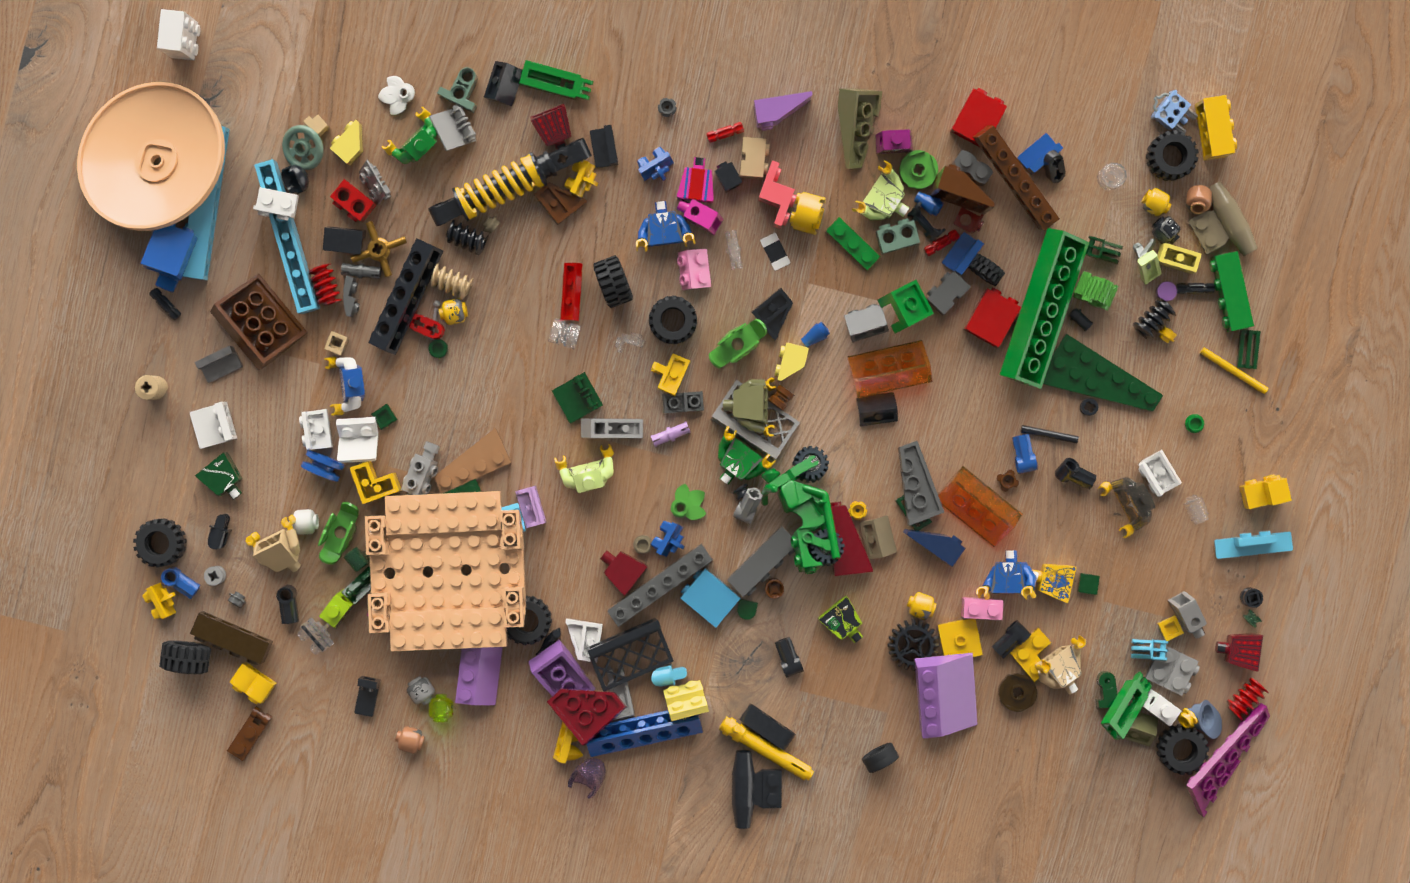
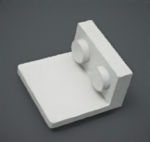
(213, 425)
(357, 439)

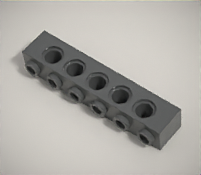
(660, 585)

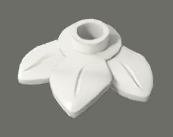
(394, 94)

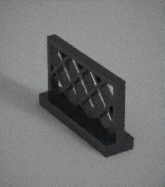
(622, 639)

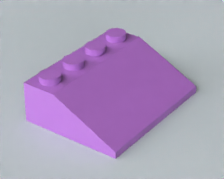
(945, 694)

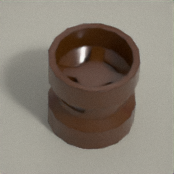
(784, 394)
(774, 588)

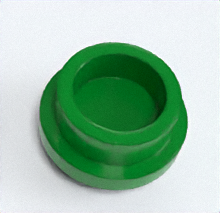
(1194, 423)

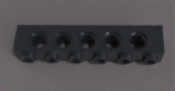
(405, 296)

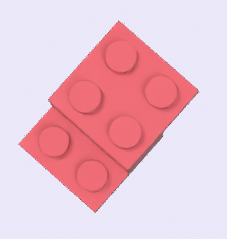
(777, 195)

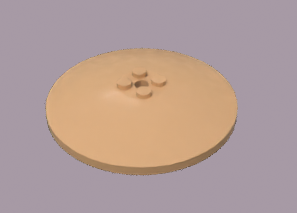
(128, 136)

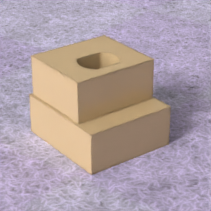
(317, 124)
(330, 345)

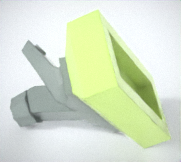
(1148, 261)

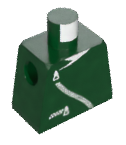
(221, 476)

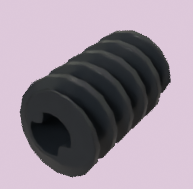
(466, 238)
(1153, 319)

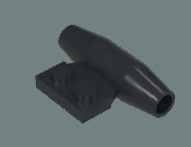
(753, 788)

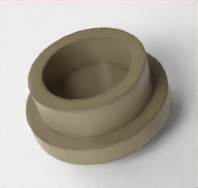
(490, 224)
(642, 544)

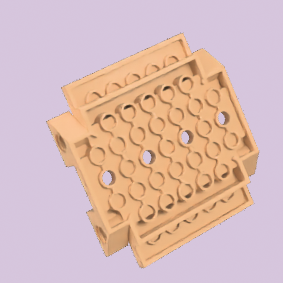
(448, 606)

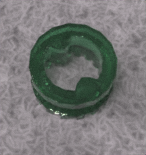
(1252, 619)

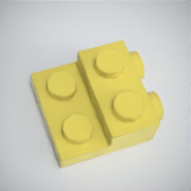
(685, 700)

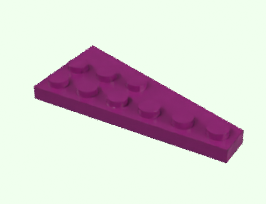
(1225, 760)

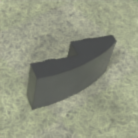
(350, 304)
(683, 402)

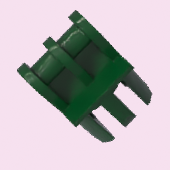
(1101, 249)

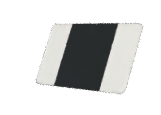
(775, 251)

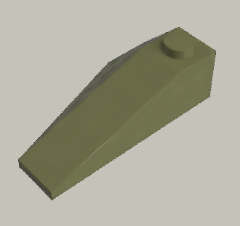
(856, 117)

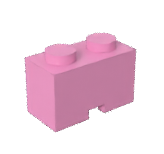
(982, 609)

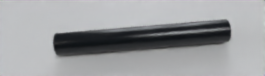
(1049, 434)

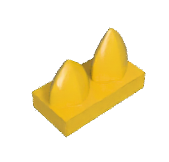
(564, 750)

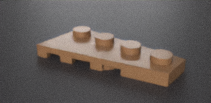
(477, 461)

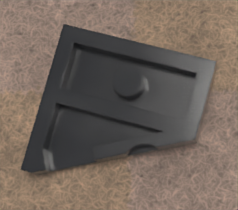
(774, 312)

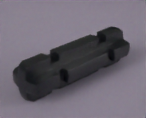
(1195, 288)
(165, 304)

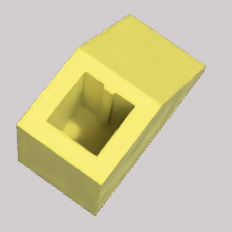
(349, 144)
(792, 360)

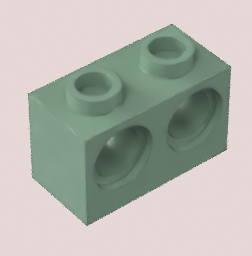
(899, 241)

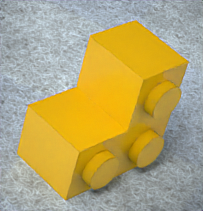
(371, 487)
(1269, 491)

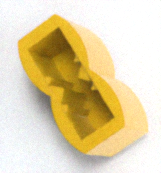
(253, 683)

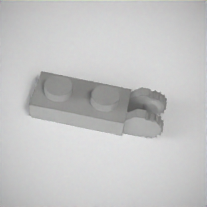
(623, 693)

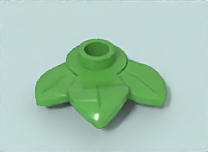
(691, 501)

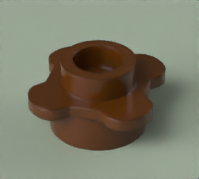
(1012, 480)

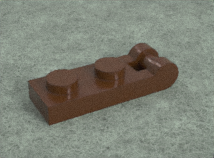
(249, 734)

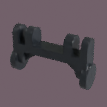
(933, 232)

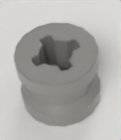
(219, 576)

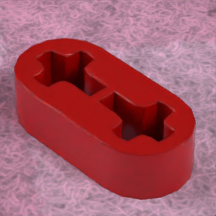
(425, 330)

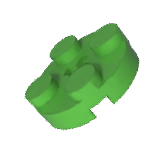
(924, 160)

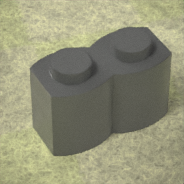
(975, 170)

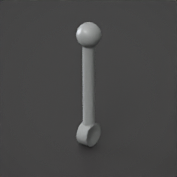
(436, 304)

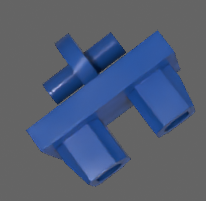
(656, 167)
(671, 540)

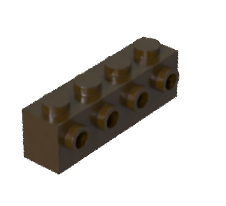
(231, 637)

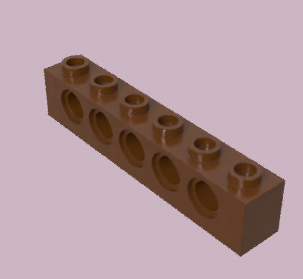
(1016, 177)

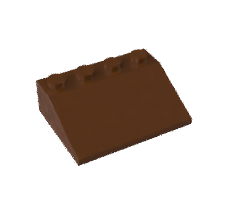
(958, 189)
(258, 321)

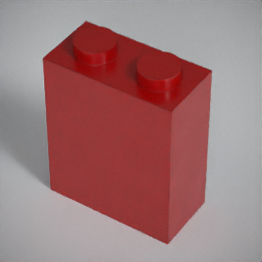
(977, 114)
(992, 317)

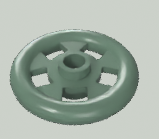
(290, 153)

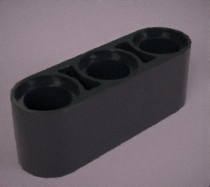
(767, 726)

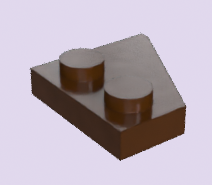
(558, 202)

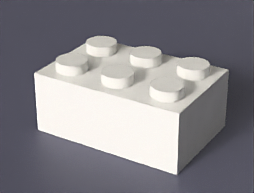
(178, 34)

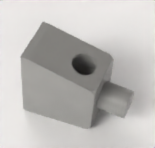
(1188, 613)

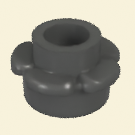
(667, 102)
(237, 599)

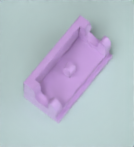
(531, 506)

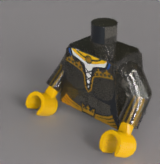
(1134, 500)

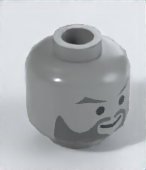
(420, 690)

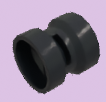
(1247, 597)

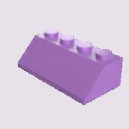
(478, 676)

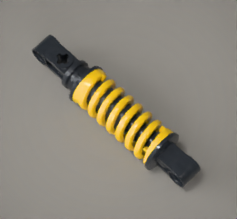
(529, 174)

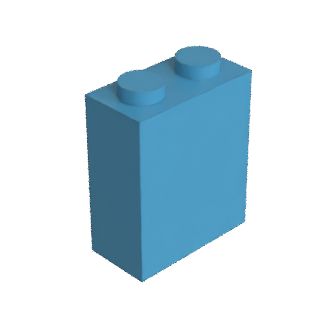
(709, 597)

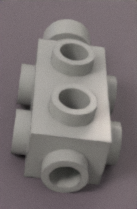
(421, 475)

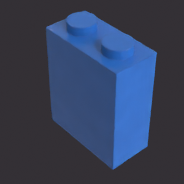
(169, 251)

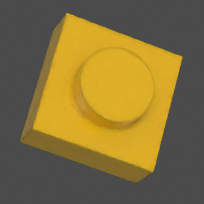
(1170, 628)

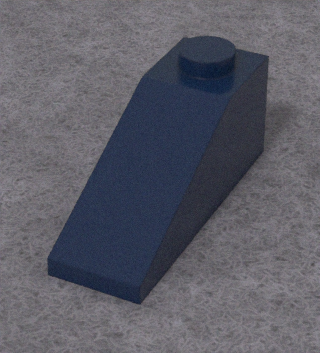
(941, 545)

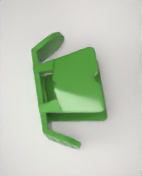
(749, 334)
(335, 546)

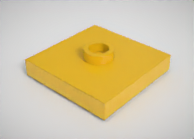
(960, 637)

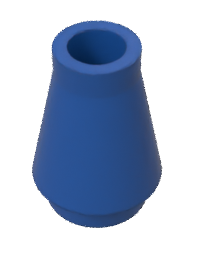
(929, 203)
(815, 334)

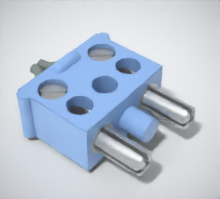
(1166, 109)

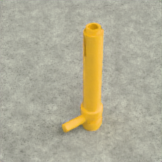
(743, 735)

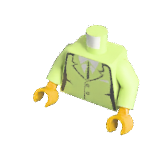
(884, 196)
(589, 475)

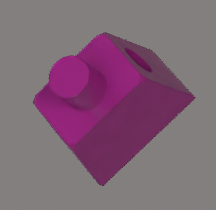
(894, 141)

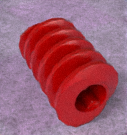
(324, 285)
(1246, 698)

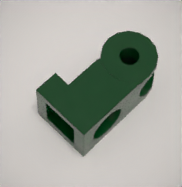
(1108, 689)

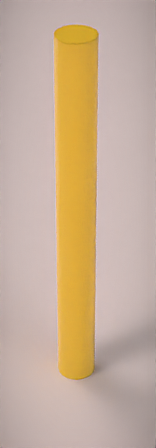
(1233, 370)

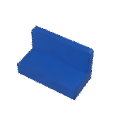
(1033, 156)
(962, 253)

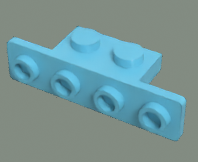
(1253, 544)

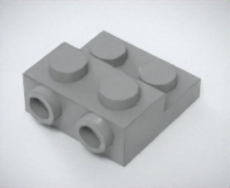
(1174, 672)

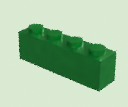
(1232, 291)

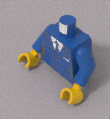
(663, 228)
(1009, 578)

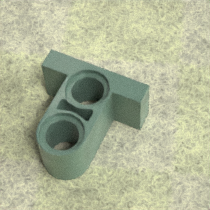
(460, 84)

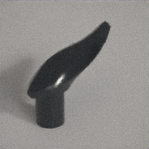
(550, 639)

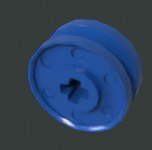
(322, 465)

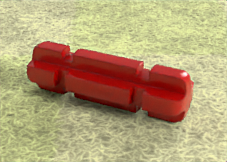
(725, 132)
(941, 242)

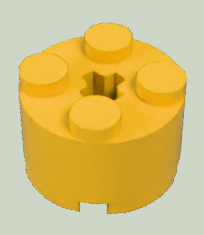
(808, 213)

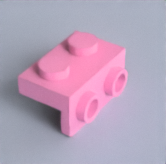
(694, 269)

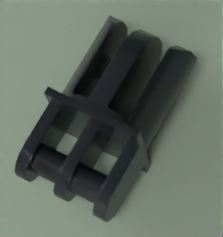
(219, 532)

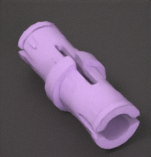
(670, 434)

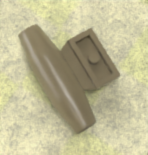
(1223, 223)

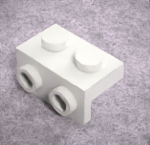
(316, 429)
(1159, 473)

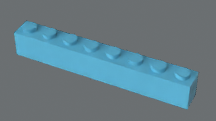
(203, 224)
(289, 244)

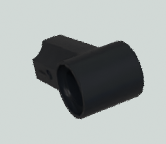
(1070, 470)
(288, 607)
(1015, 635)
(789, 660)

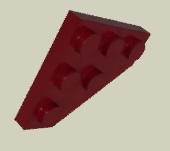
(586, 711)

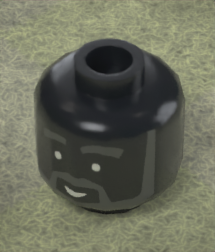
(1166, 230)

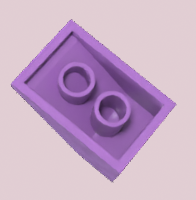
(774, 110)
(559, 670)

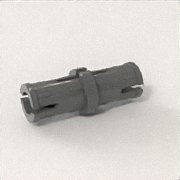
(361, 271)

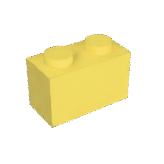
(1178, 258)

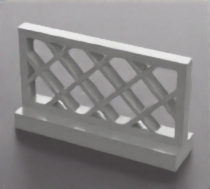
(750, 437)

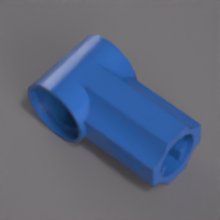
(1025, 458)
(182, 582)

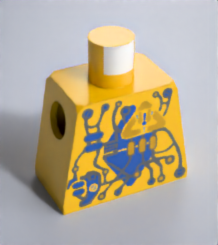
(1056, 580)

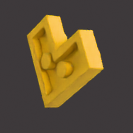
(1027, 652)

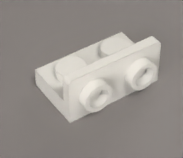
(277, 203)

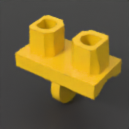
(583, 180)
(161, 600)

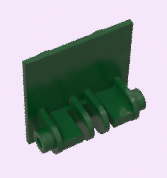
(577, 397)

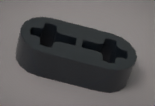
(1054, 166)

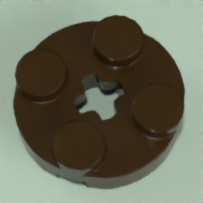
(1023, 701)

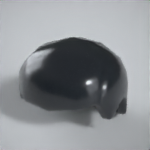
(295, 178)

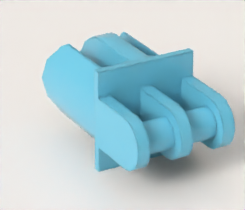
(1151, 649)
(667, 675)

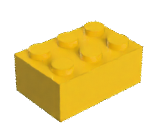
(1215, 127)

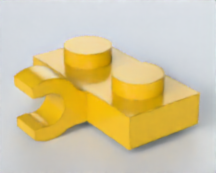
(672, 374)

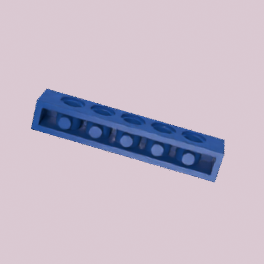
(641, 732)

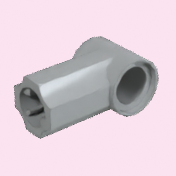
(747, 507)

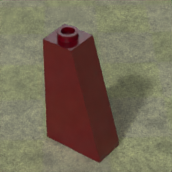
(854, 558)

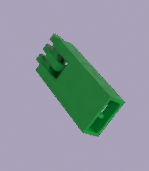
(549, 79)
(1120, 715)

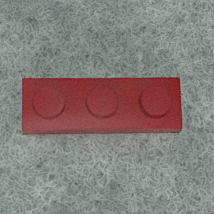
(571, 291)

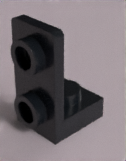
(367, 695)

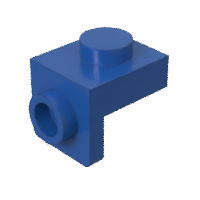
(166, 283)

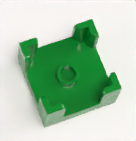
(908, 305)

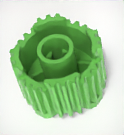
(1095, 290)

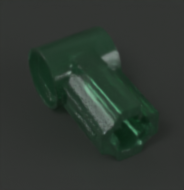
(357, 559)

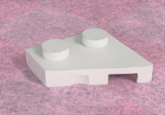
(584, 635)

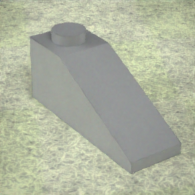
(611, 428)

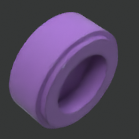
(1166, 291)

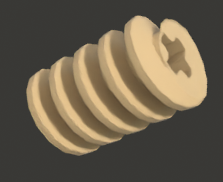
(450, 282)
(158, 390)

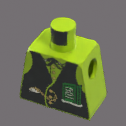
(336, 610)
(842, 620)

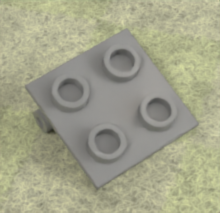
(453, 128)
(370, 176)

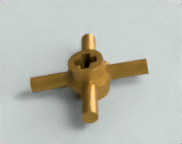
(385, 252)

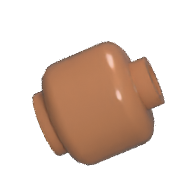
(1198, 199)
(410, 739)

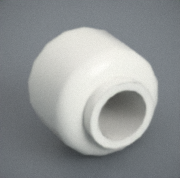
(305, 522)

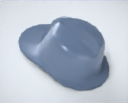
(1208, 719)

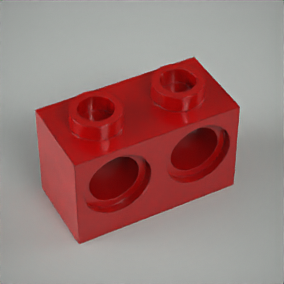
(355, 198)

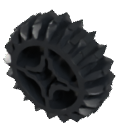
(905, 650)

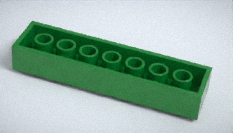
(1044, 308)

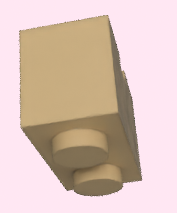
(755, 152)

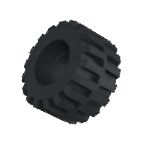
(1187, 151)
(612, 281)
(661, 307)
(144, 546)
(542, 628)
(185, 657)
(1197, 755)

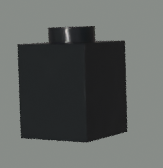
(728, 176)

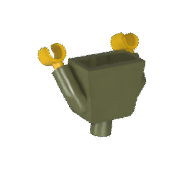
(751, 405)

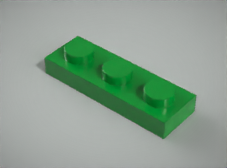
(853, 243)

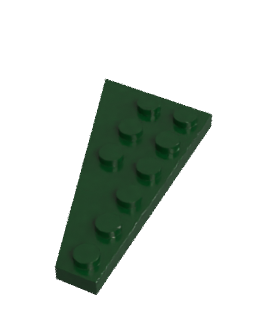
(1088, 373)

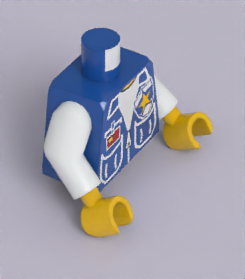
(351, 384)

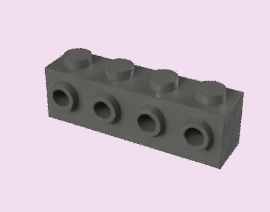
(761, 562)

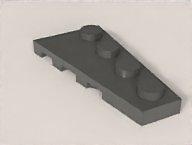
(918, 488)

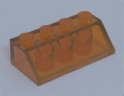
(890, 369)
(979, 506)

